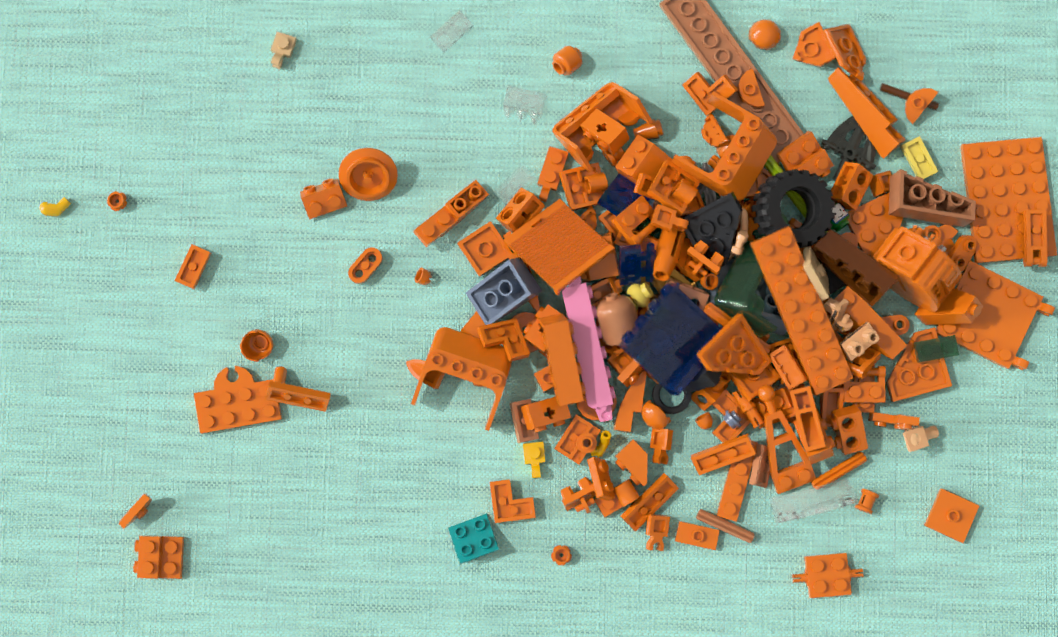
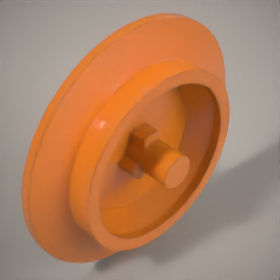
(368, 174)

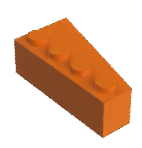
(562, 359)

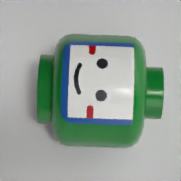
(841, 217)

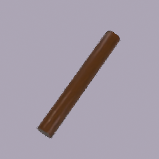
(903, 94)

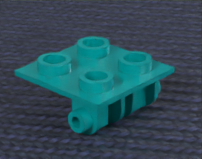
(473, 538)

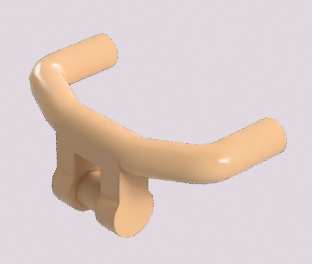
(742, 235)

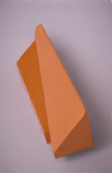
(868, 112)

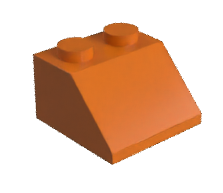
(641, 157)

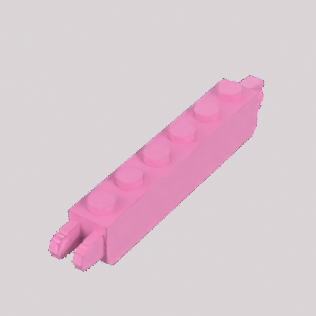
(590, 354)

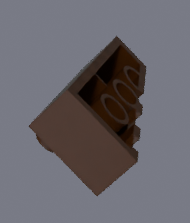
(854, 267)

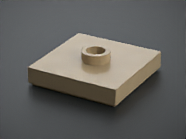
(816, 273)

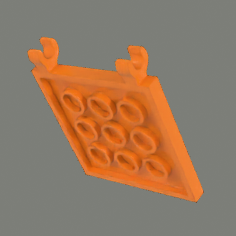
(1002, 320)

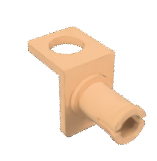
(918, 437)

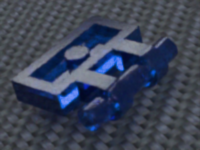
(630, 264)

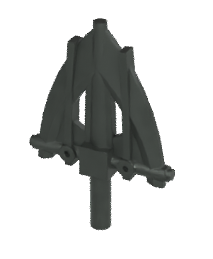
(849, 150)

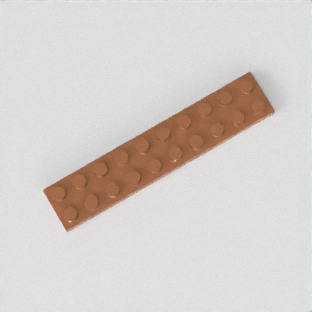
(723, 55)

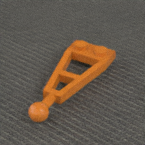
(794, 475)

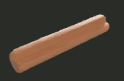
(725, 526)

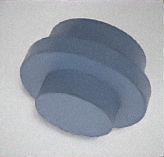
(732, 419)

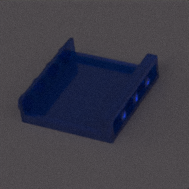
(669, 338)

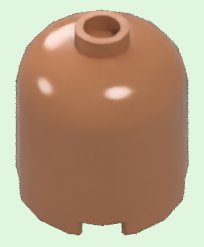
(615, 317)

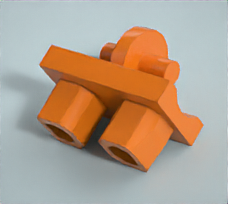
(697, 253)
(581, 499)

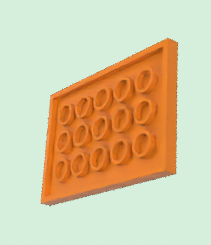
(1004, 182)

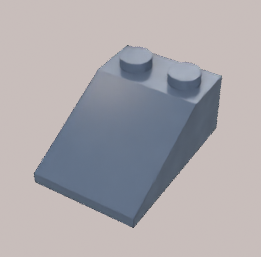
(503, 291)

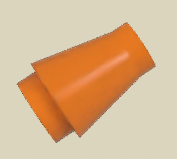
(648, 130)

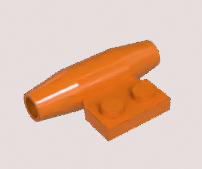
(673, 252)

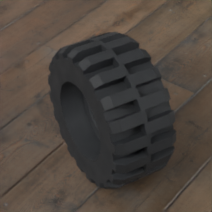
(815, 196)

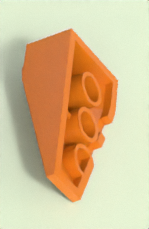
(860, 312)

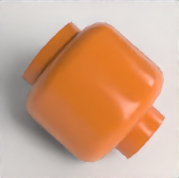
(567, 60)

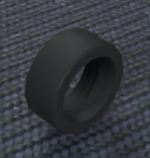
(666, 409)

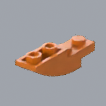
(451, 214)

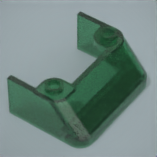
(738, 292)

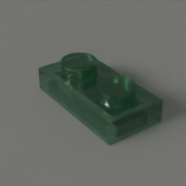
(936, 348)

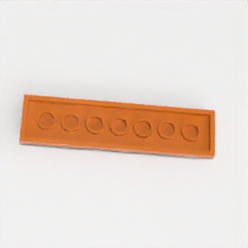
(801, 311)

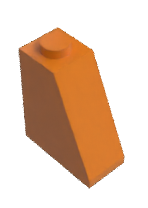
(955, 309)

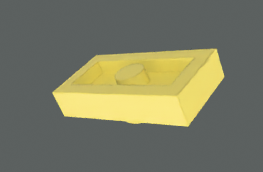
(919, 158)

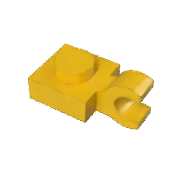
(534, 455)

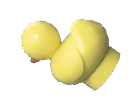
(640, 294)

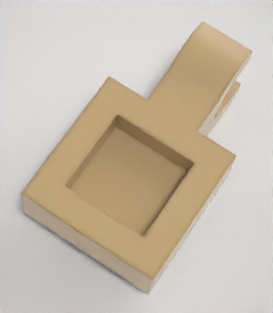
(282, 47)

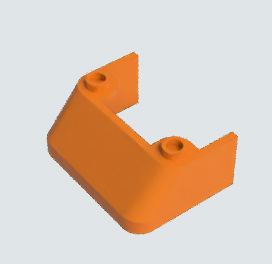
(612, 101)

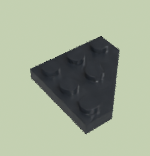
(715, 226)

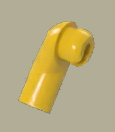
(54, 209)
(603, 444)

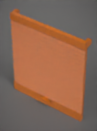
(558, 245)

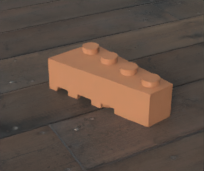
(922, 201)

